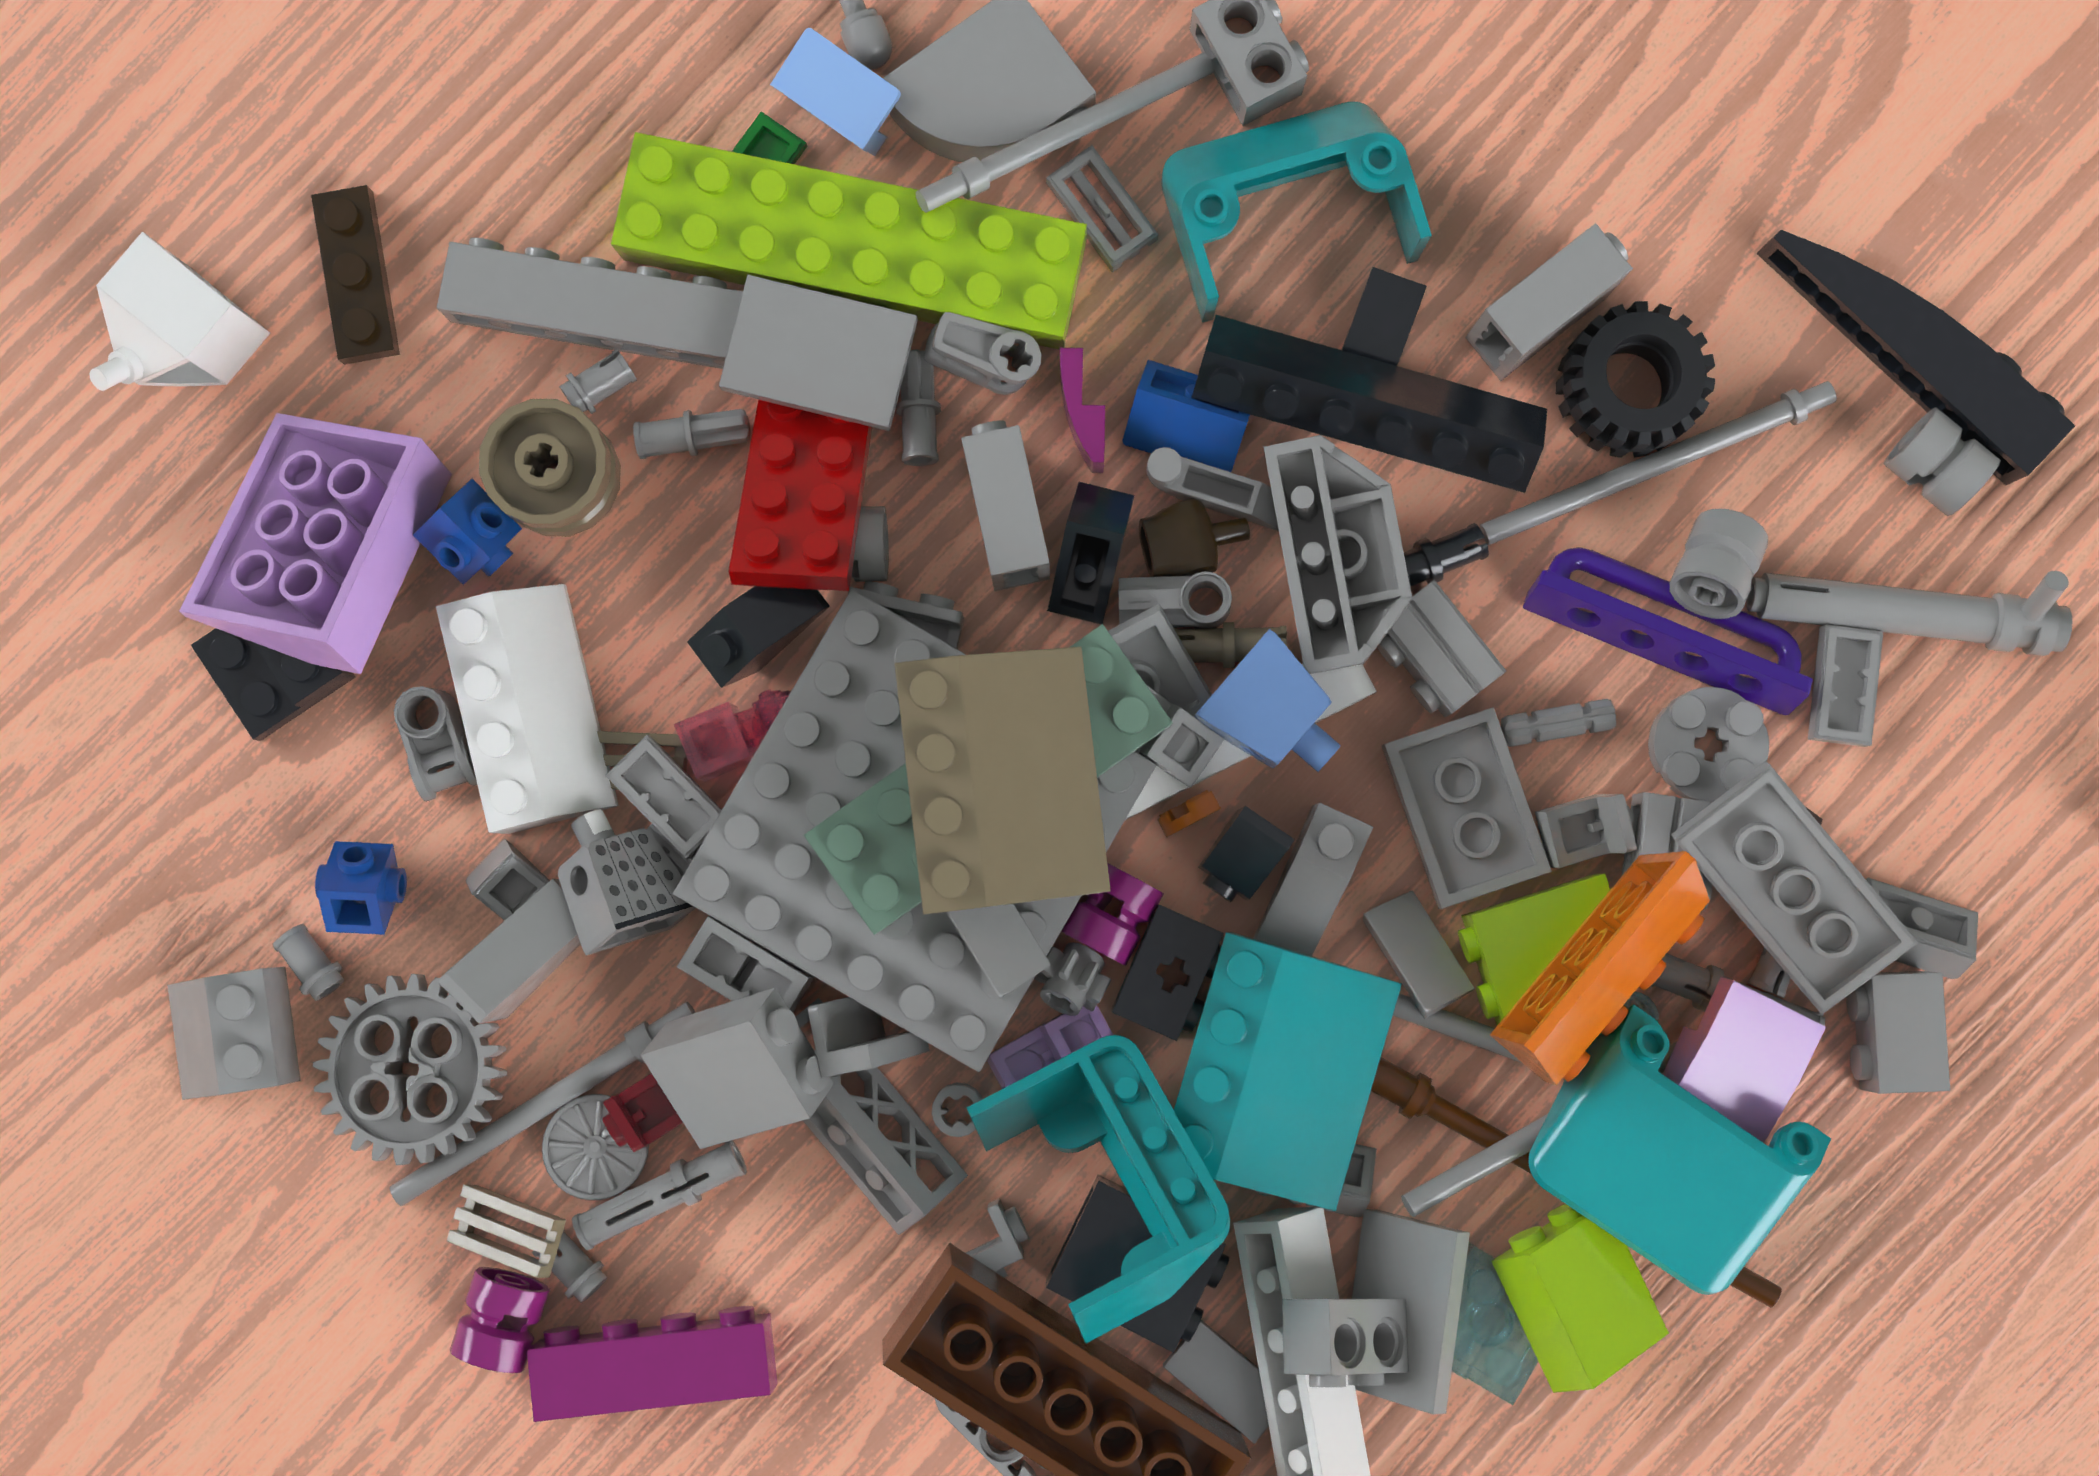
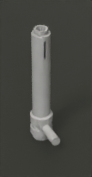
(1998, 622)

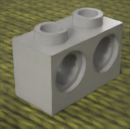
(1238, 54)
(741, 966)
(1344, 1339)

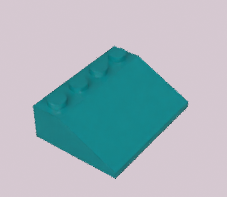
(1283, 1069)

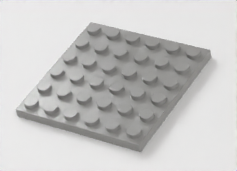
(769, 884)

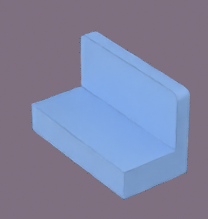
(837, 90)

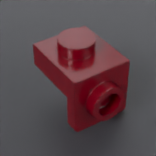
(640, 1114)

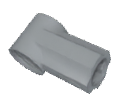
(1173, 595)

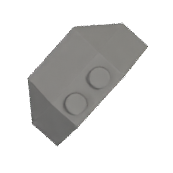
(1337, 551)

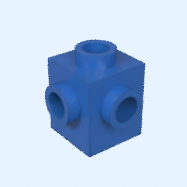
(468, 533)
(359, 887)

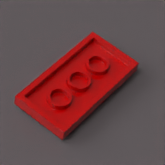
(800, 500)

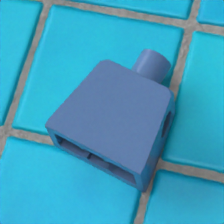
(1271, 707)

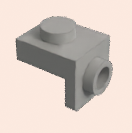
(1586, 829)
(1007, 1247)

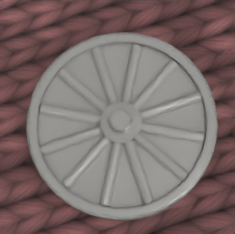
(584, 1155)

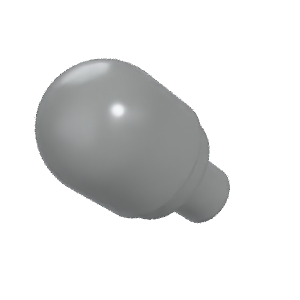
(865, 34)

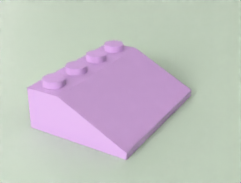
(318, 540)

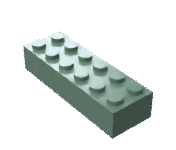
(872, 838)

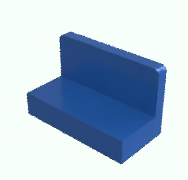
(1170, 418)

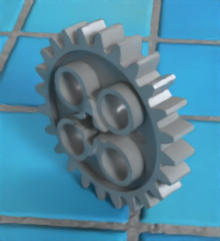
(358, 1065)

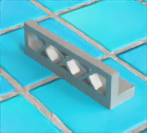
(877, 1165)

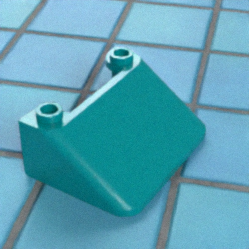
(1665, 1164)

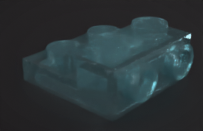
(1489, 1336)

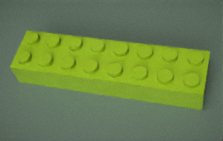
(846, 238)

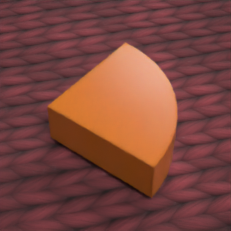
(1188, 812)

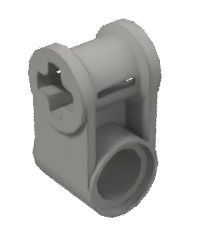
(436, 746)

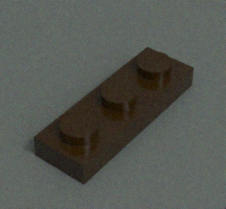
(355, 274)

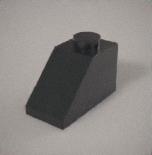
(1090, 552)
(754, 630)
(1244, 855)

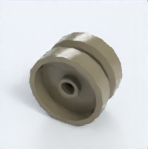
(541, 498)

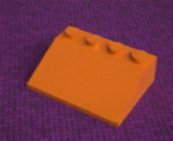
(1604, 965)

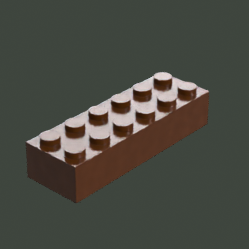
(1043, 1388)

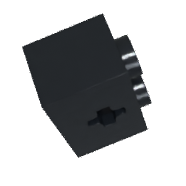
(1141, 992)

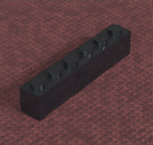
(1371, 403)

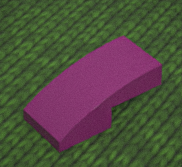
(1085, 421)

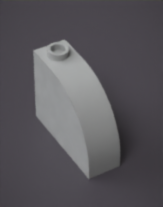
(988, 84)

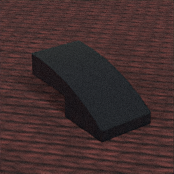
(1384, 317)

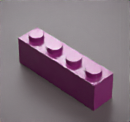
(652, 1365)

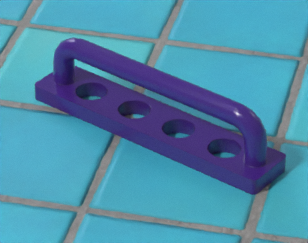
(1558, 599)

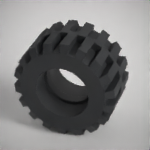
(1667, 348)

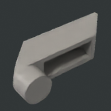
(1212, 486)

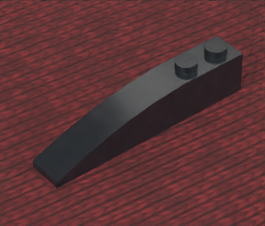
(1926, 354)

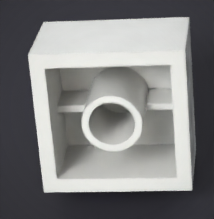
(170, 323)

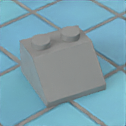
(233, 1032)

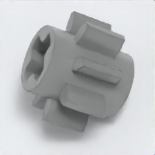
(1073, 979)

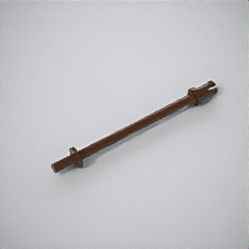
(1418, 1098)

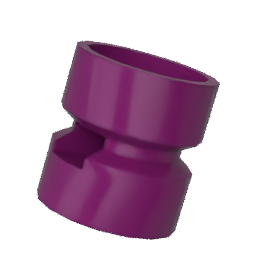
(1109, 934)
(501, 1313)

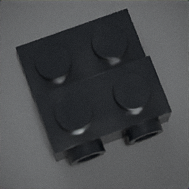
(263, 683)

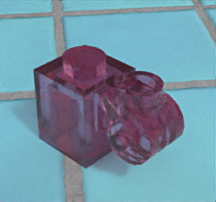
(726, 738)

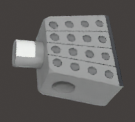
(619, 885)

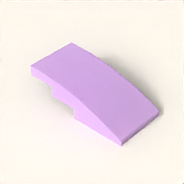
(1745, 1056)

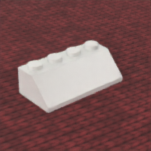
(526, 707)

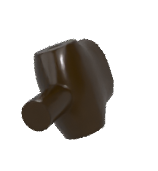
(1185, 541)

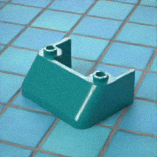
(1207, 179)
(1114, 1099)

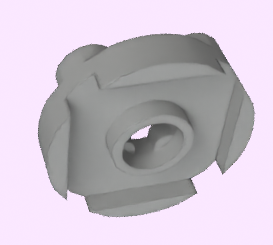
(1688, 717)

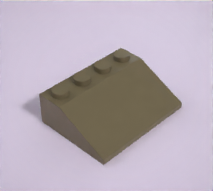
(1001, 778)

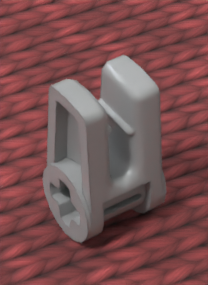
(977, 351)

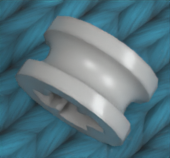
(955, 1091)

